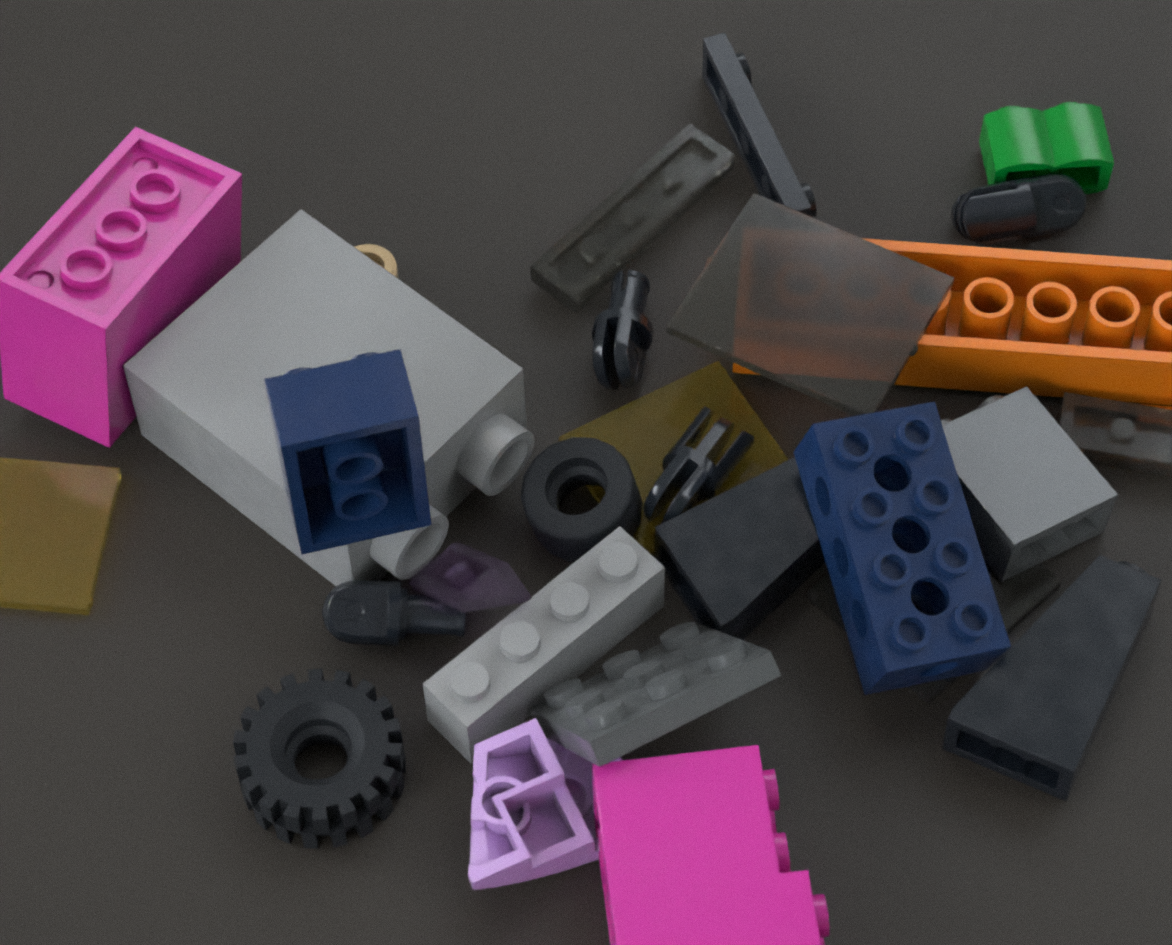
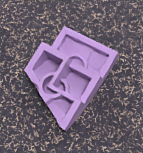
(529, 809)

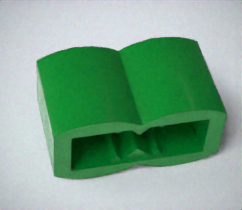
(1053, 141)

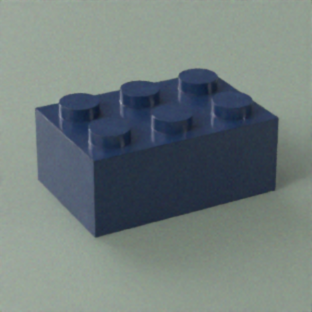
(350, 450)

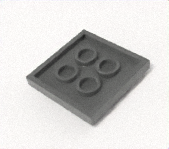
(652, 691)

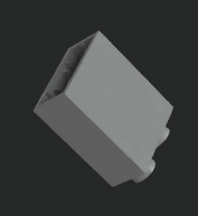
(311, 305)

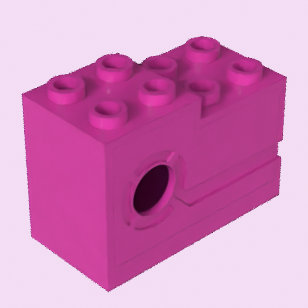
(111, 276)
(699, 854)

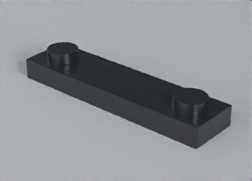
(730, 86)

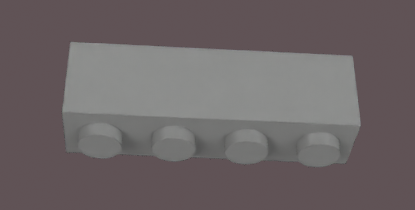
(545, 642)

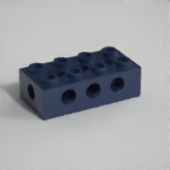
(877, 581)

